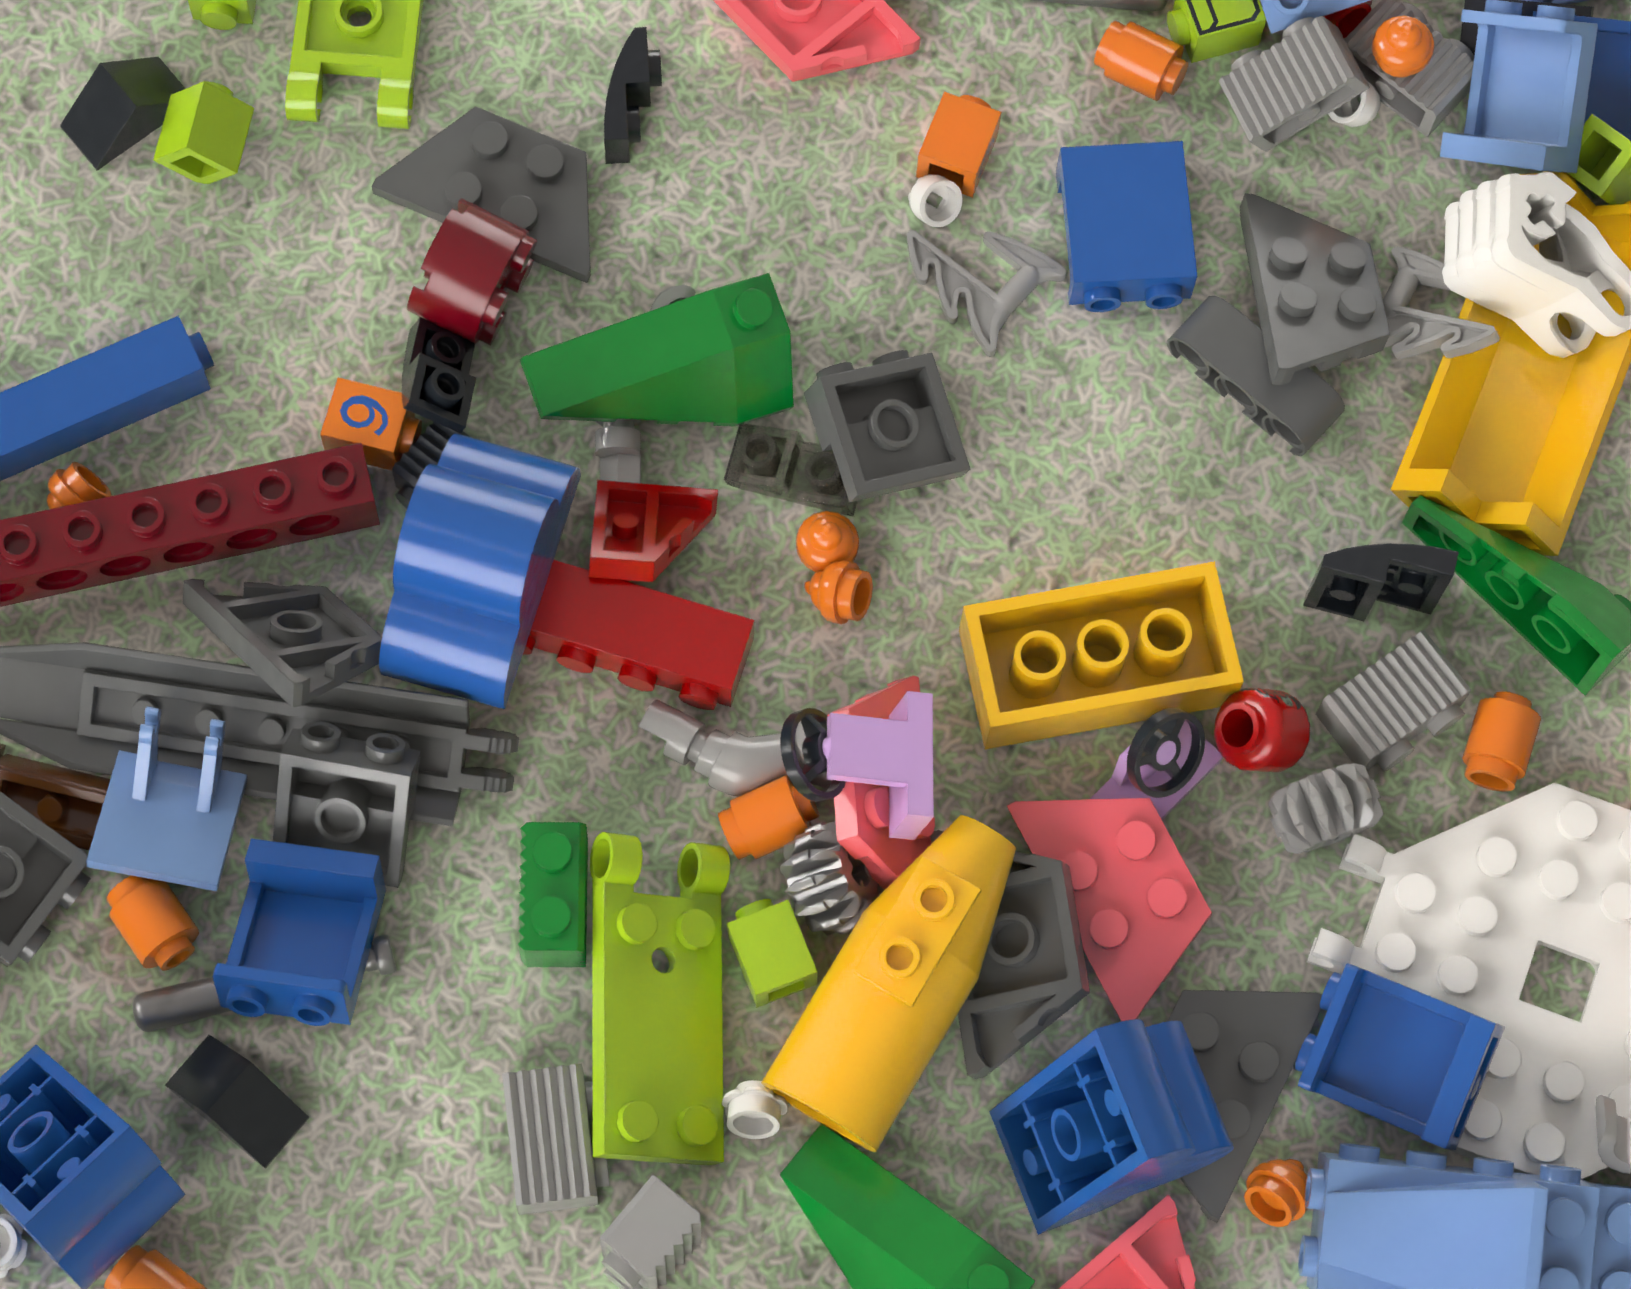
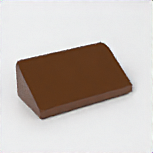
(56, 796)

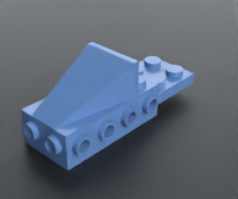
(1460, 1226)

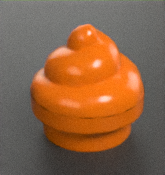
(1402, 46)
(75, 486)
(826, 539)
(841, 591)
(1277, 1192)

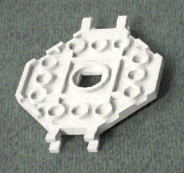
(1463, 928)

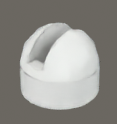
(1356, 114)
(948, 207)

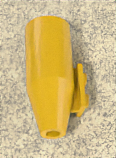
(896, 987)

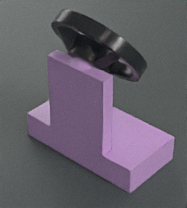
(869, 751)
(1163, 761)

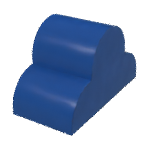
(474, 567)
(1110, 1122)
(75, 1170)

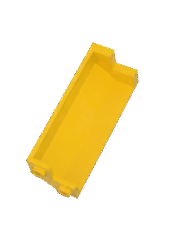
(1519, 428)

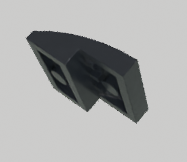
(1388, 573)

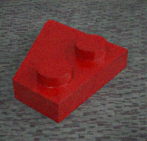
(645, 527)

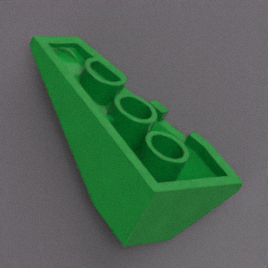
(690, 361)
(1551, 606)
(884, 1228)

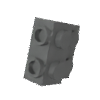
(887, 424)
(347, 794)
(35, 875)

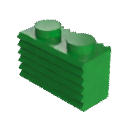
(553, 894)

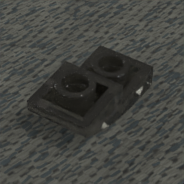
(786, 468)

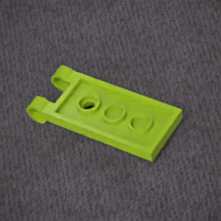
(331, 45)
(653, 1030)

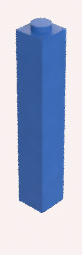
(100, 394)

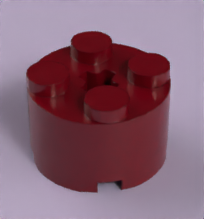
(470, 271)

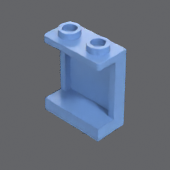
(1526, 88)

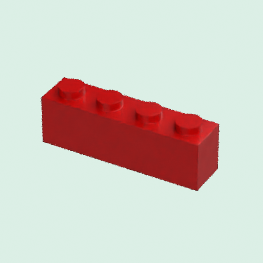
(641, 636)

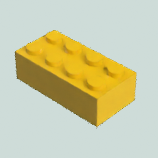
(1099, 654)

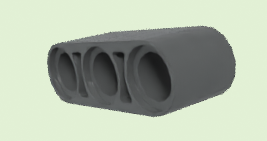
(1234, 362)

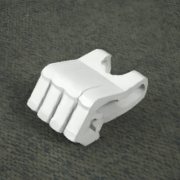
(1496, 266)

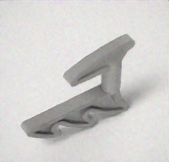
(985, 308)
(1422, 331)

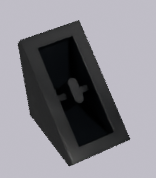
(119, 107)
(237, 1100)

